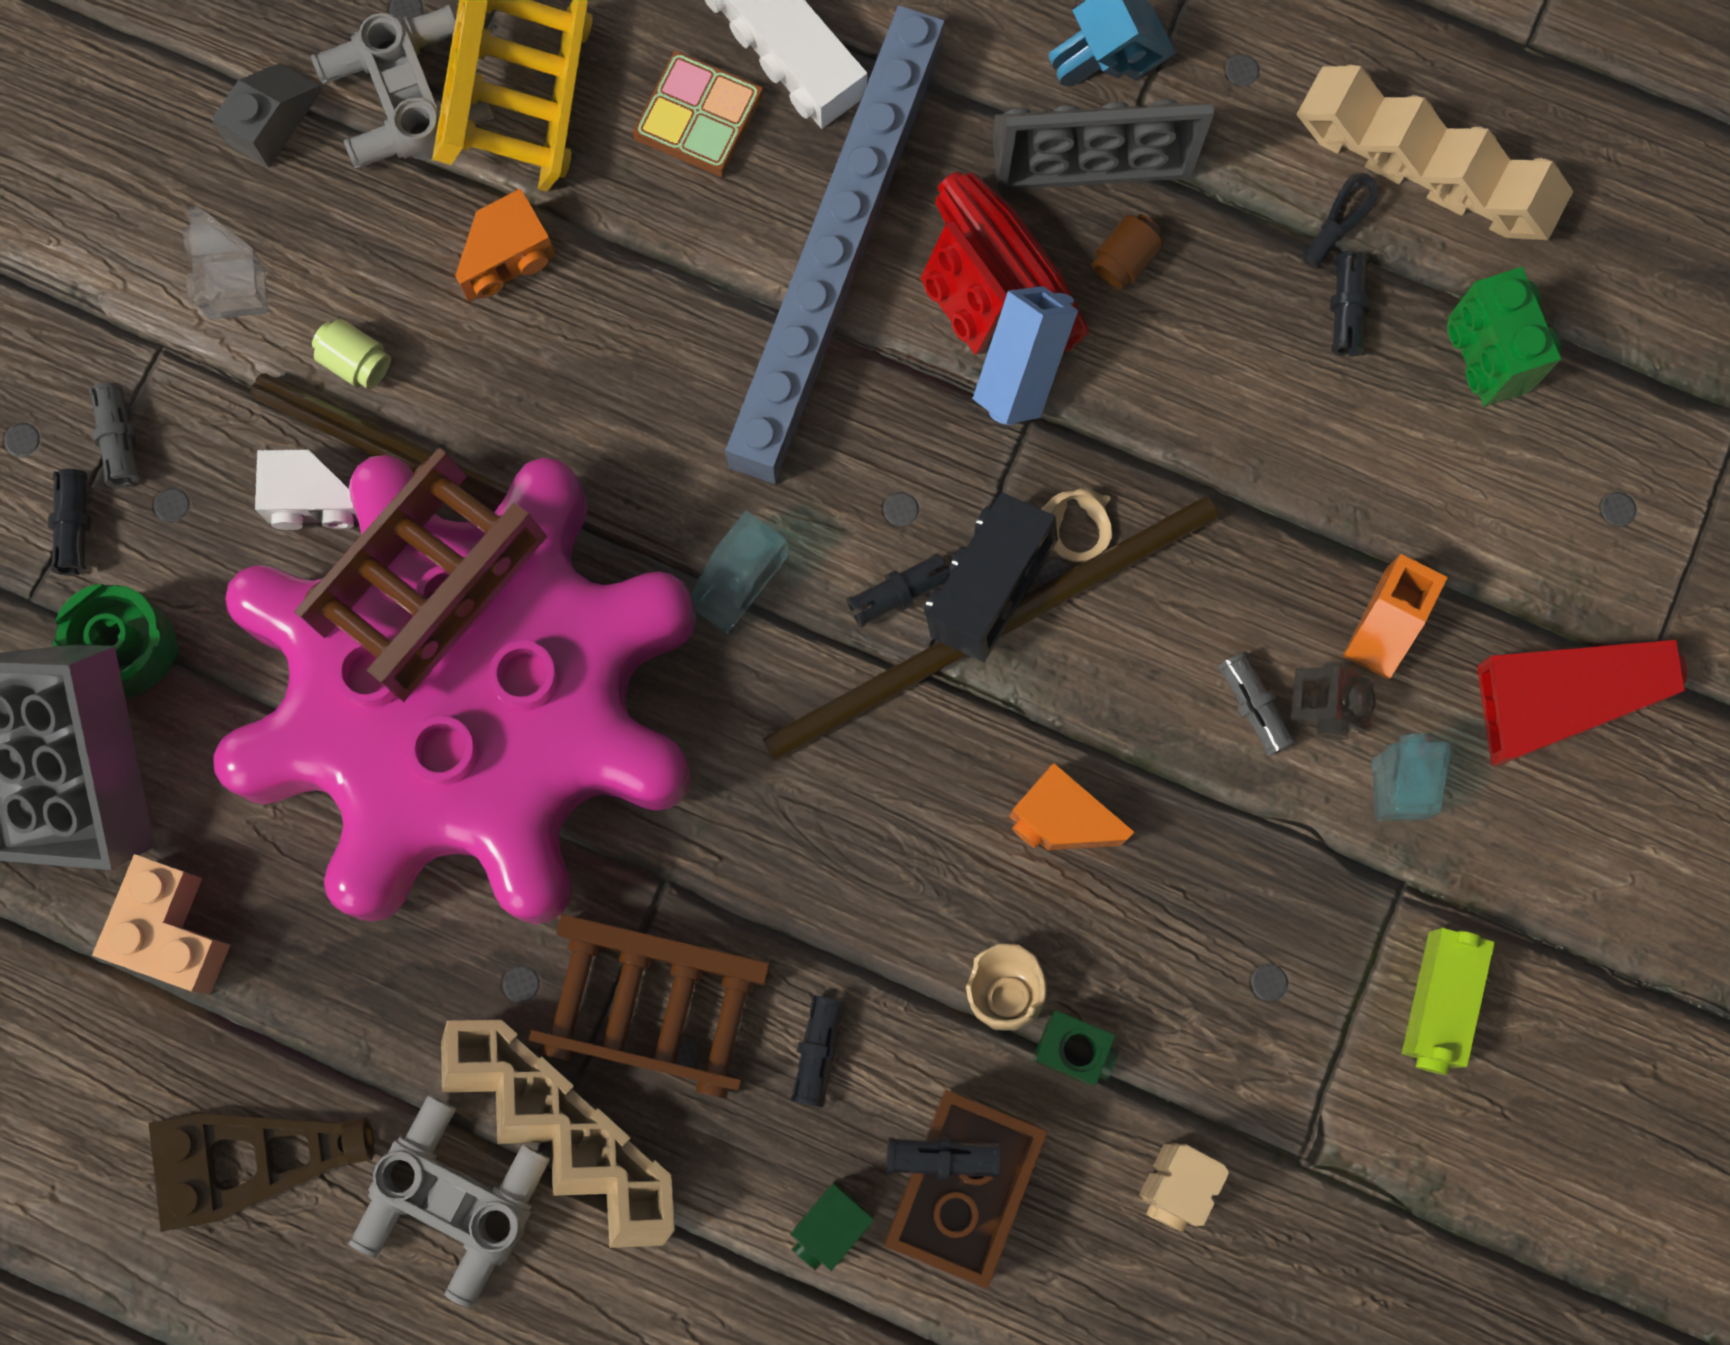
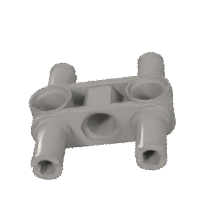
(397, 81)
(449, 1201)

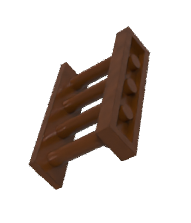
(453, 606)
(636, 955)

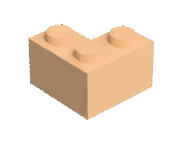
(148, 933)

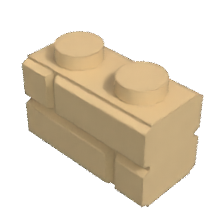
(1182, 1186)

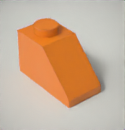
(1065, 816)

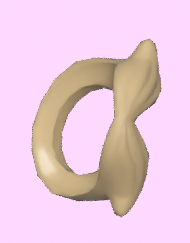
(1095, 507)

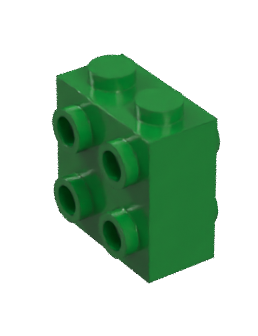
(1503, 337)

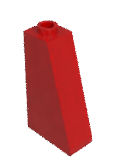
(1562, 693)

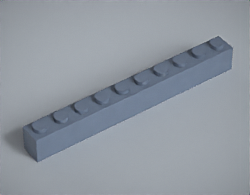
(835, 246)

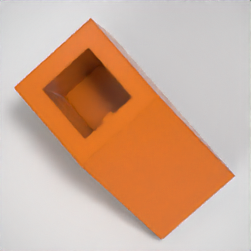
(502, 245)
(1394, 615)

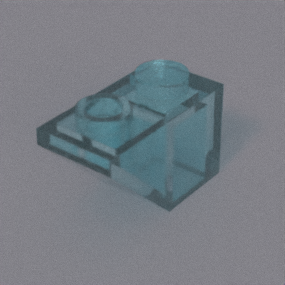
(1410, 778)

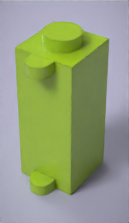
(1447, 1000)

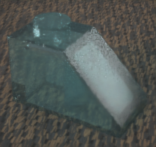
(738, 571)

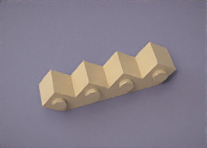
(1456, 165)
(542, 1107)

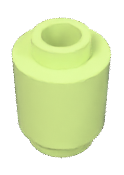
(350, 354)

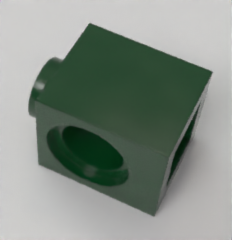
(1052, 1042)
(830, 1228)

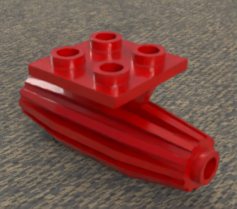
(983, 257)

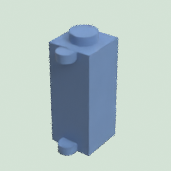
(1025, 354)

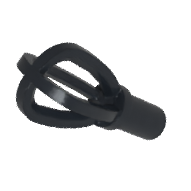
(1330, 229)

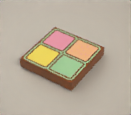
(698, 113)

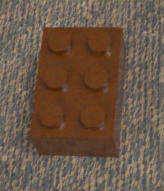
(966, 1219)

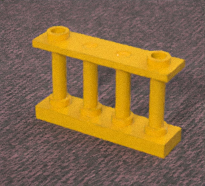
(466, 87)

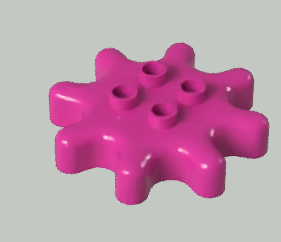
(493, 739)

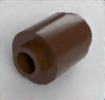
(1127, 250)

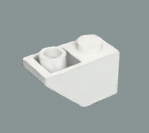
(300, 489)

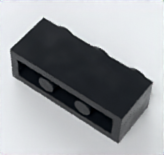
(991, 576)

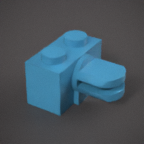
(1113, 37)

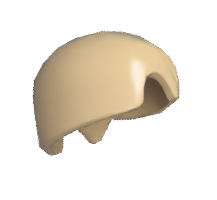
(1006, 987)

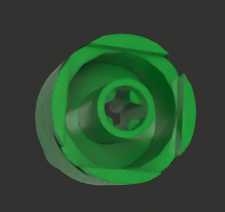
(145, 632)

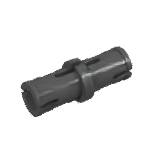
(114, 435)
(1257, 703)

